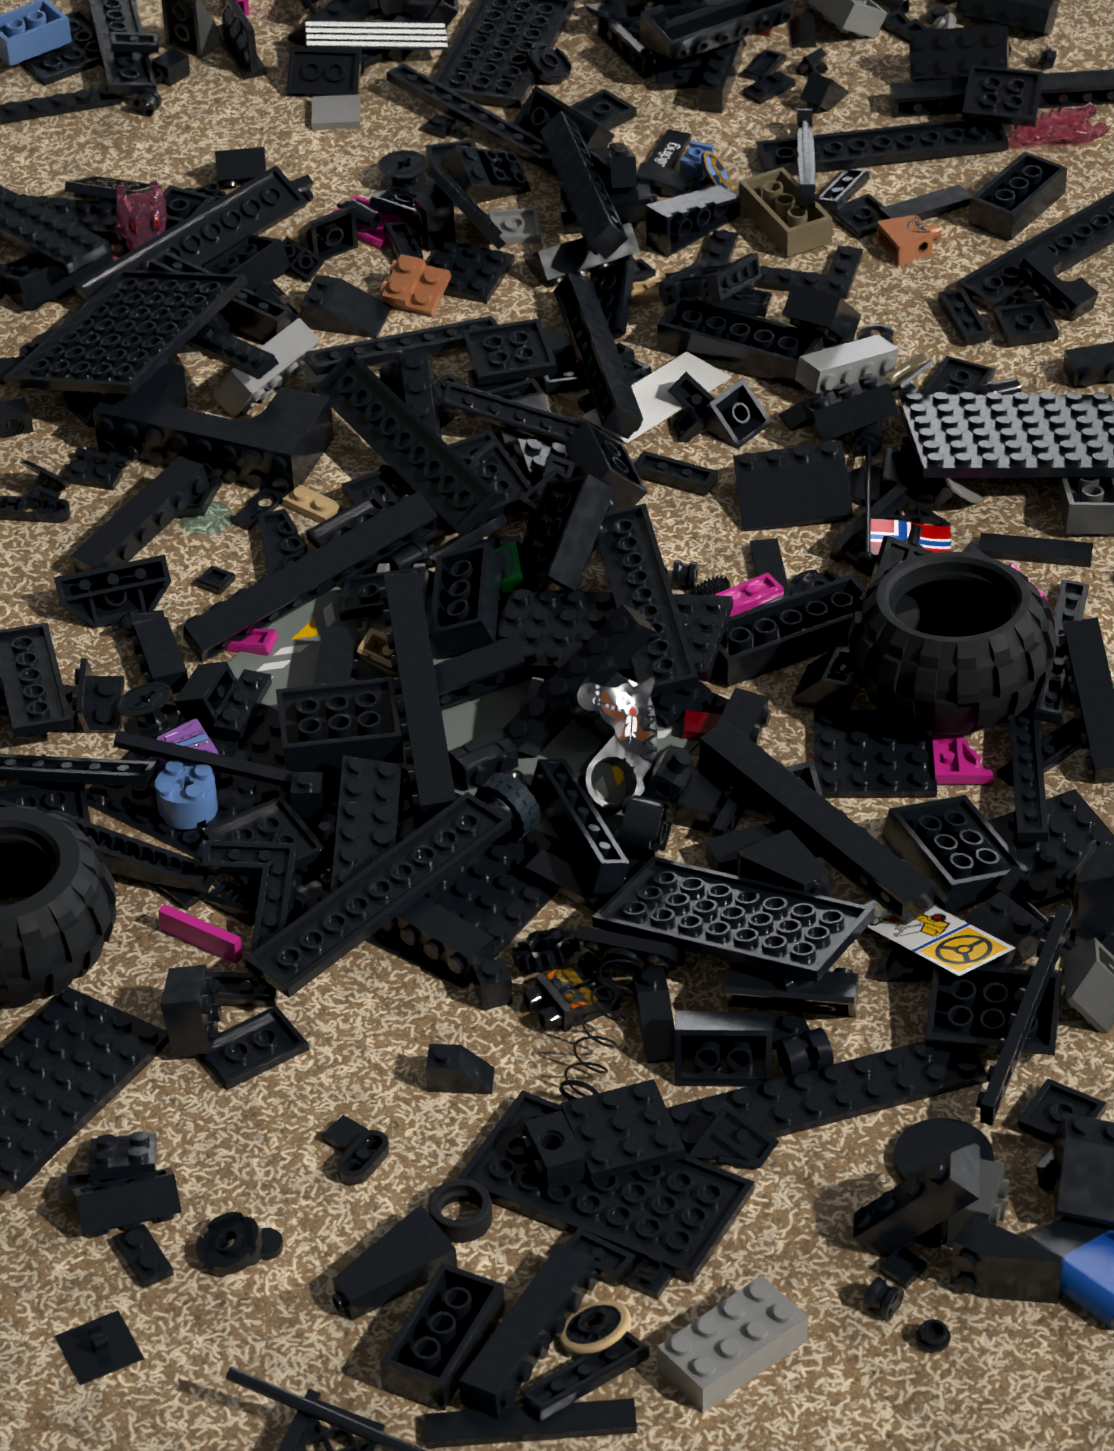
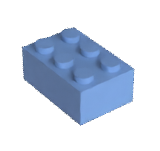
(32, 31)

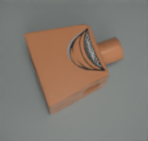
(906, 238)

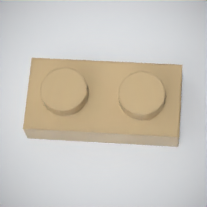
(312, 504)

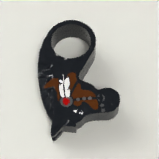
(630, 734)

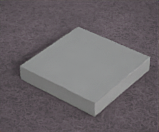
(335, 112)
(517, 225)

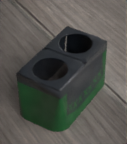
(510, 571)

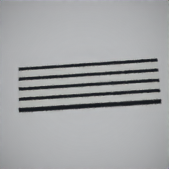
(376, 34)

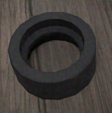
(461, 1190)

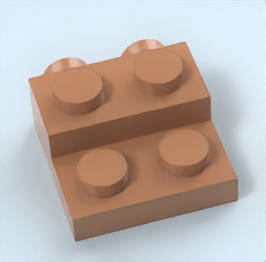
(414, 285)

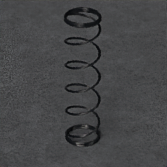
(621, 969)

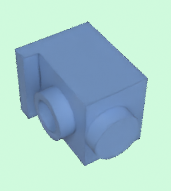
(691, 161)

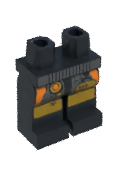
(567, 994)

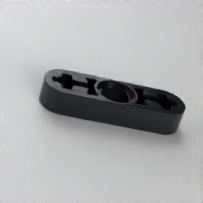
(50, 505)

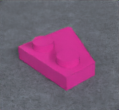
(957, 762)

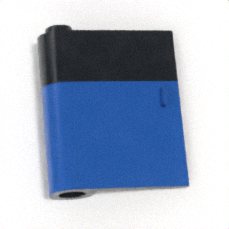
(1087, 1263)

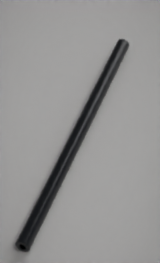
(318, 1411)

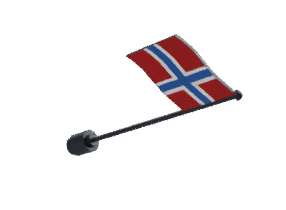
(933, 538)

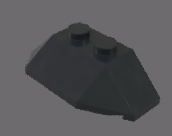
(109, 592)

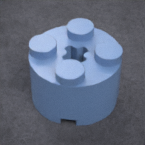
(186, 794)

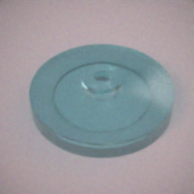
(213, 522)

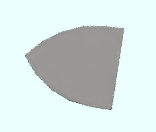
(961, 487)

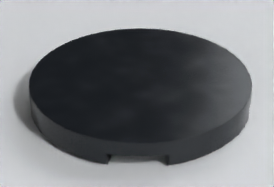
(933, 1140)

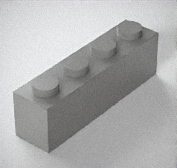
(846, 363)

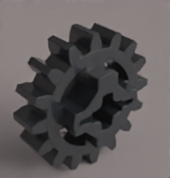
(545, 949)

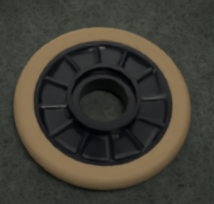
(612, 1321)

